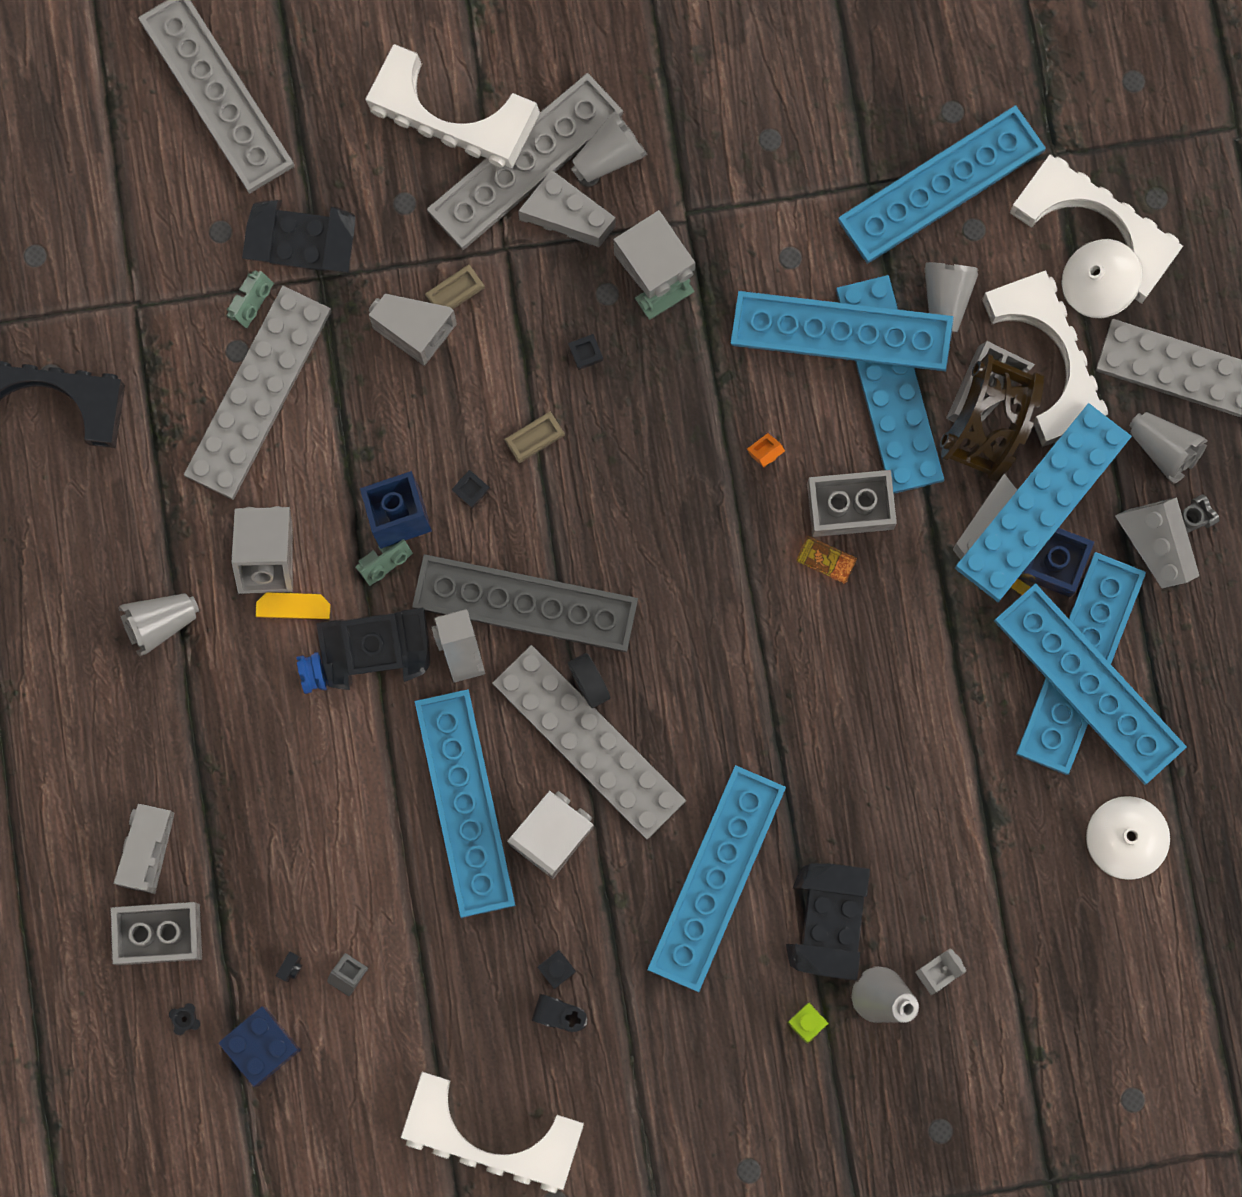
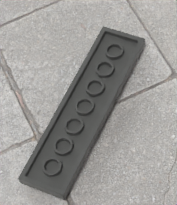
(526, 603)

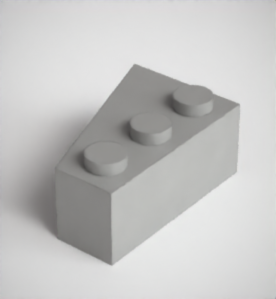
(567, 210)
(998, 354)
(990, 509)
(1161, 541)
(457, 639)
(144, 848)

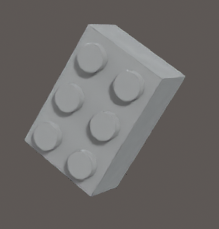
(851, 503)
(156, 933)

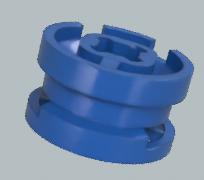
(311, 672)

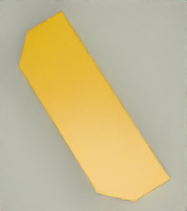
(293, 606)

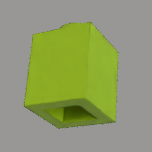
(807, 1023)

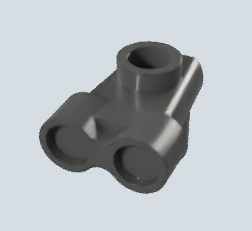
(1199, 514)

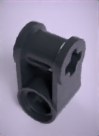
(554, 1014)

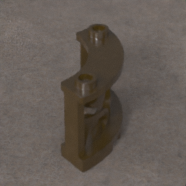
(1001, 455)

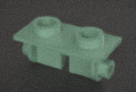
(257, 288)
(656, 305)
(375, 568)

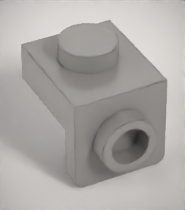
(941, 971)

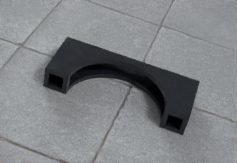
(97, 397)

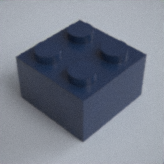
(395, 509)
(1060, 562)
(259, 1046)

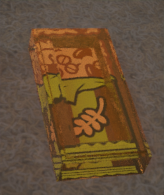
(826, 559)

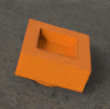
(766, 450)

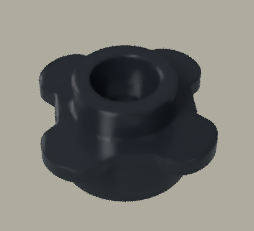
(177, 1015)

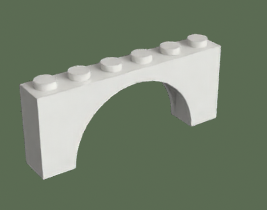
(495, 138)
(1061, 187)
(1035, 303)
(432, 1126)

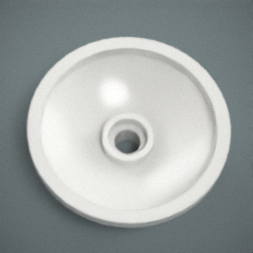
(1110, 289)
(1109, 843)

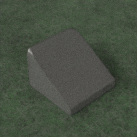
(347, 974)

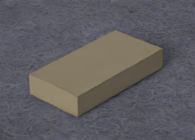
(456, 288)
(534, 437)

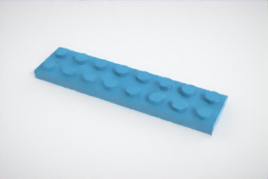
(941, 184)
(842, 331)
(895, 403)
(1043, 502)
(1101, 616)
(1090, 684)
(464, 803)
(716, 878)

